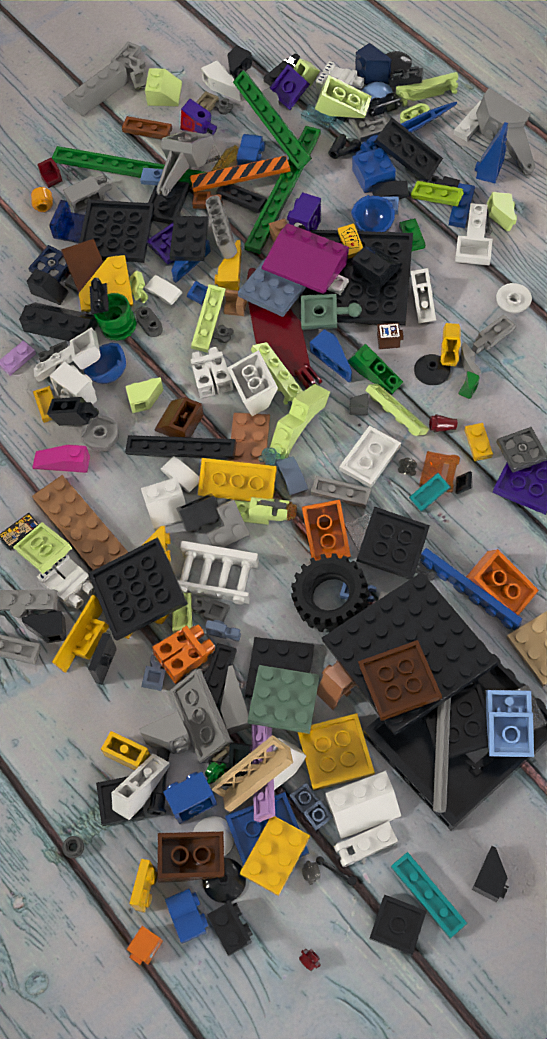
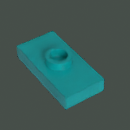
(429, 492)

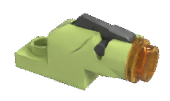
(262, 510)

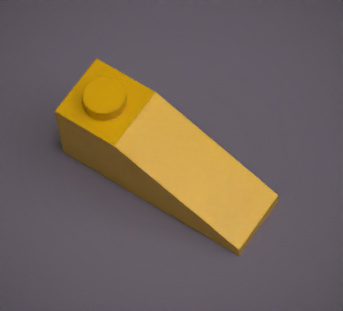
(229, 271)

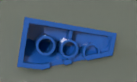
(493, 157)

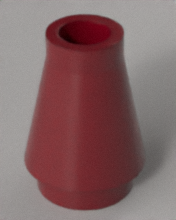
(441, 423)

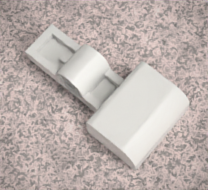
(474, 247)
(82, 350)

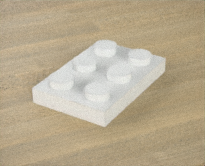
(370, 456)

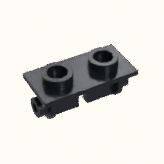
(390, 101)
(98, 296)

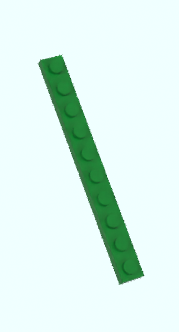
(110, 163)
(279, 195)

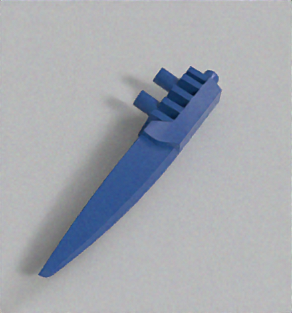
(412, 125)

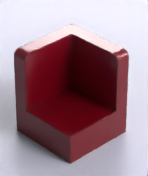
(49, 172)

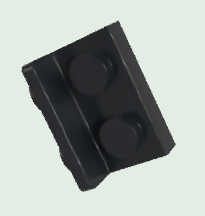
(230, 928)

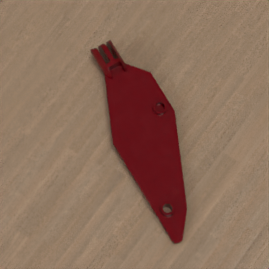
(285, 339)

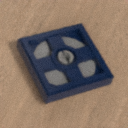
(51, 262)

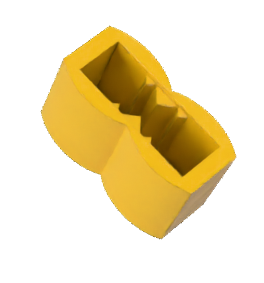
(450, 344)

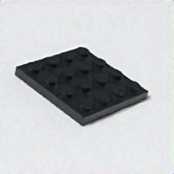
(118, 228)
(137, 589)

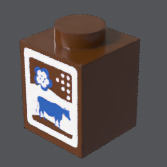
(389, 335)

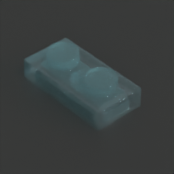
(317, 118)

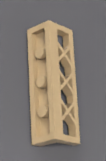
(257, 774)

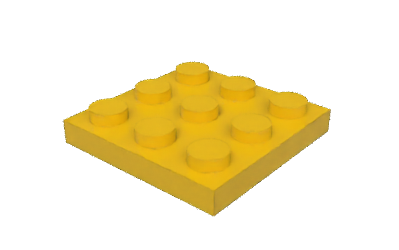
(336, 752)

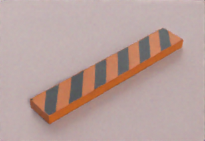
(240, 173)

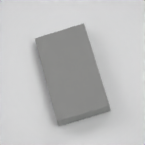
(200, 716)

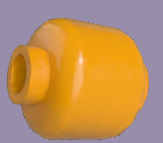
(41, 199)

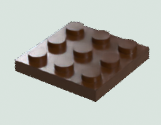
(399, 680)

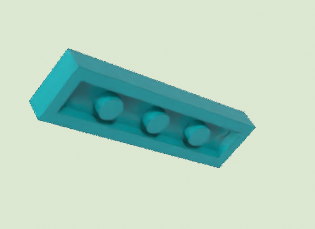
(428, 895)

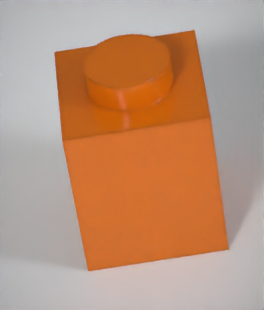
(144, 946)

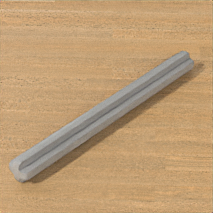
(441, 757)

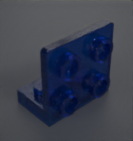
(66, 224)

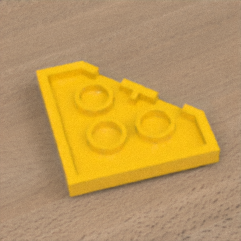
(115, 274)

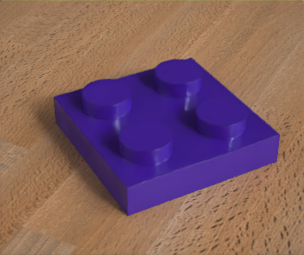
(289, 86)

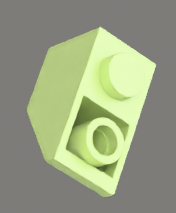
(502, 209)
(144, 394)

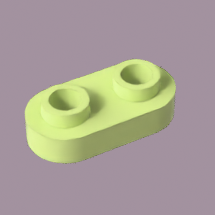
(413, 112)

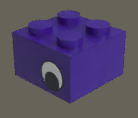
(306, 212)

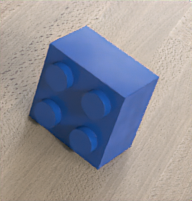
(373, 168)
(190, 797)

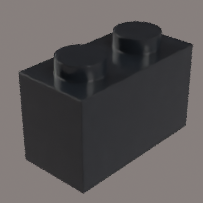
(199, 513)

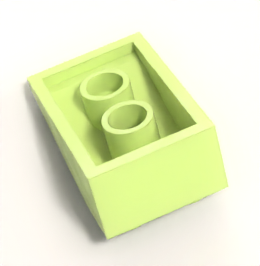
(342, 100)

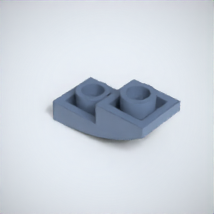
(292, 475)
(310, 806)

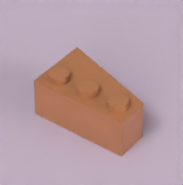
(334, 685)

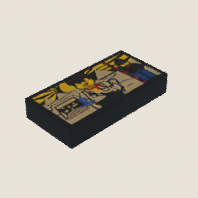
(18, 530)

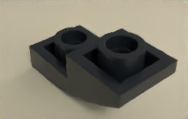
(391, 189)

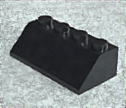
(55, 321)

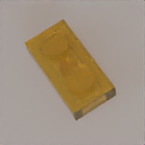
(226, 158)

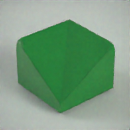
(470, 385)

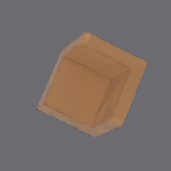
(234, 305)

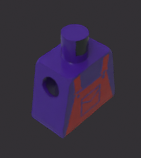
(196, 118)

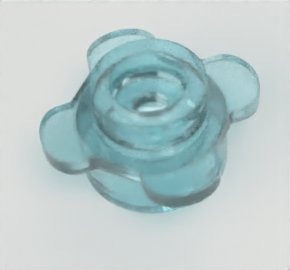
(269, 456)

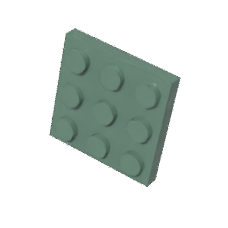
(283, 699)

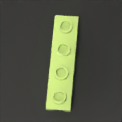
(428, 88)
(280, 374)

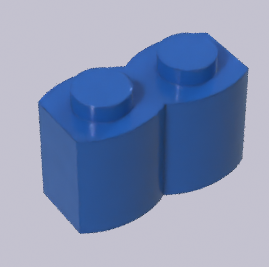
(250, 149)
(186, 916)

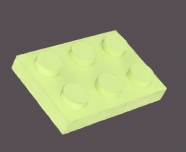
(42, 548)

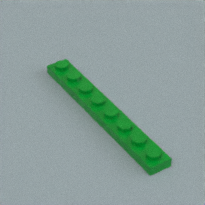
(272, 120)

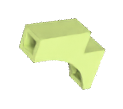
(302, 410)

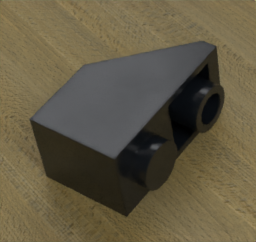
(239, 60)
(48, 626)

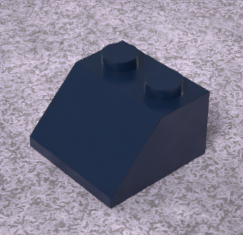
(372, 65)

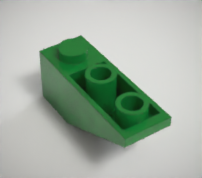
(374, 369)

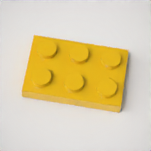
(275, 855)

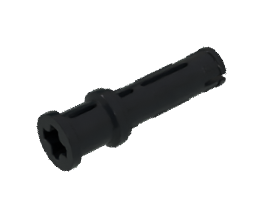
(157, 801)

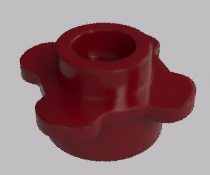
(309, 959)

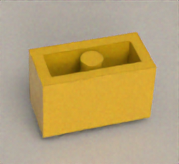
(124, 751)

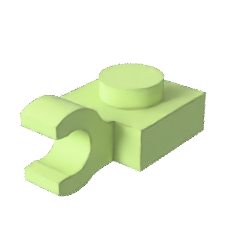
(137, 284)

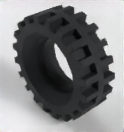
(319, 572)

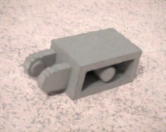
(87, 189)

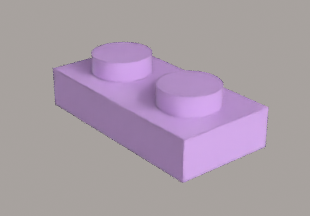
(16, 358)

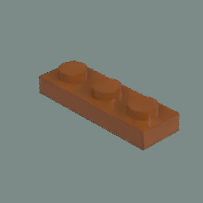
(146, 127)

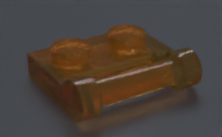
(434, 464)

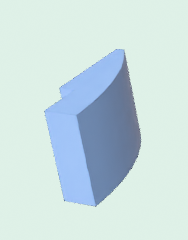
(509, 723)

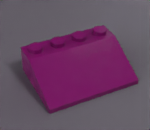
(306, 258)

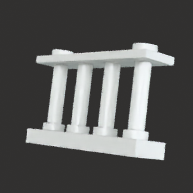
(218, 554)

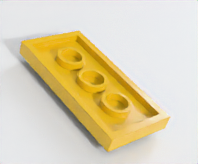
(236, 480)

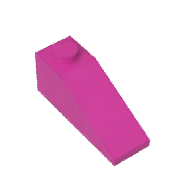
(63, 458)

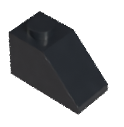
(46, 287)
(491, 877)

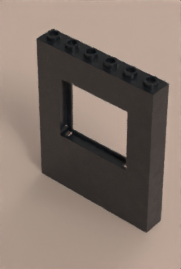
(414, 757)

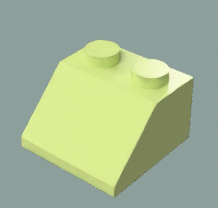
(162, 88)

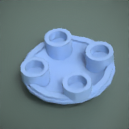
(377, 89)

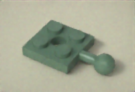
(328, 318)

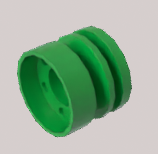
(119, 320)

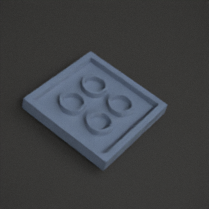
(270, 291)

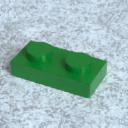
(411, 226)

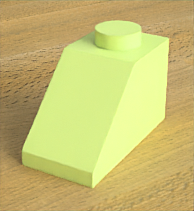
(307, 70)

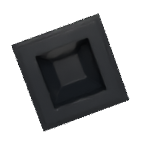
(464, 482)

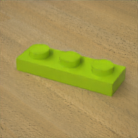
(437, 193)

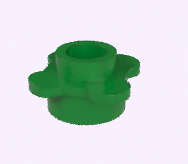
(214, 772)

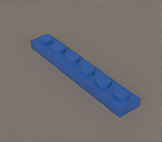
(475, 593)

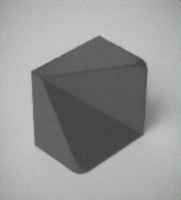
(359, 404)

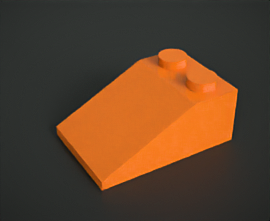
(326, 529)
(503, 581)

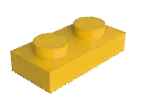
(478, 441)

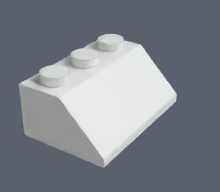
(253, 382)
(363, 805)

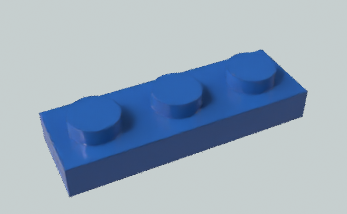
(460, 213)

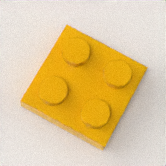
(144, 880)

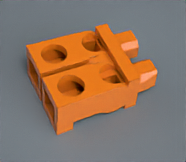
(183, 652)

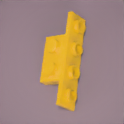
(83, 636)

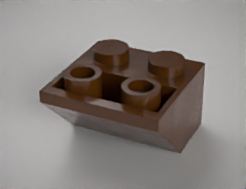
(180, 418)

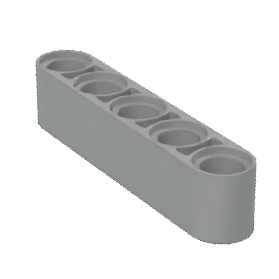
(221, 227)

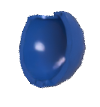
(373, 214)
(109, 366)

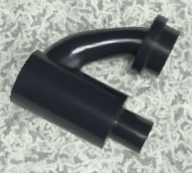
(337, 147)

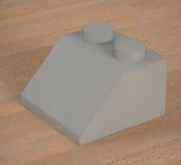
(167, 734)

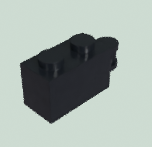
(71, 411)

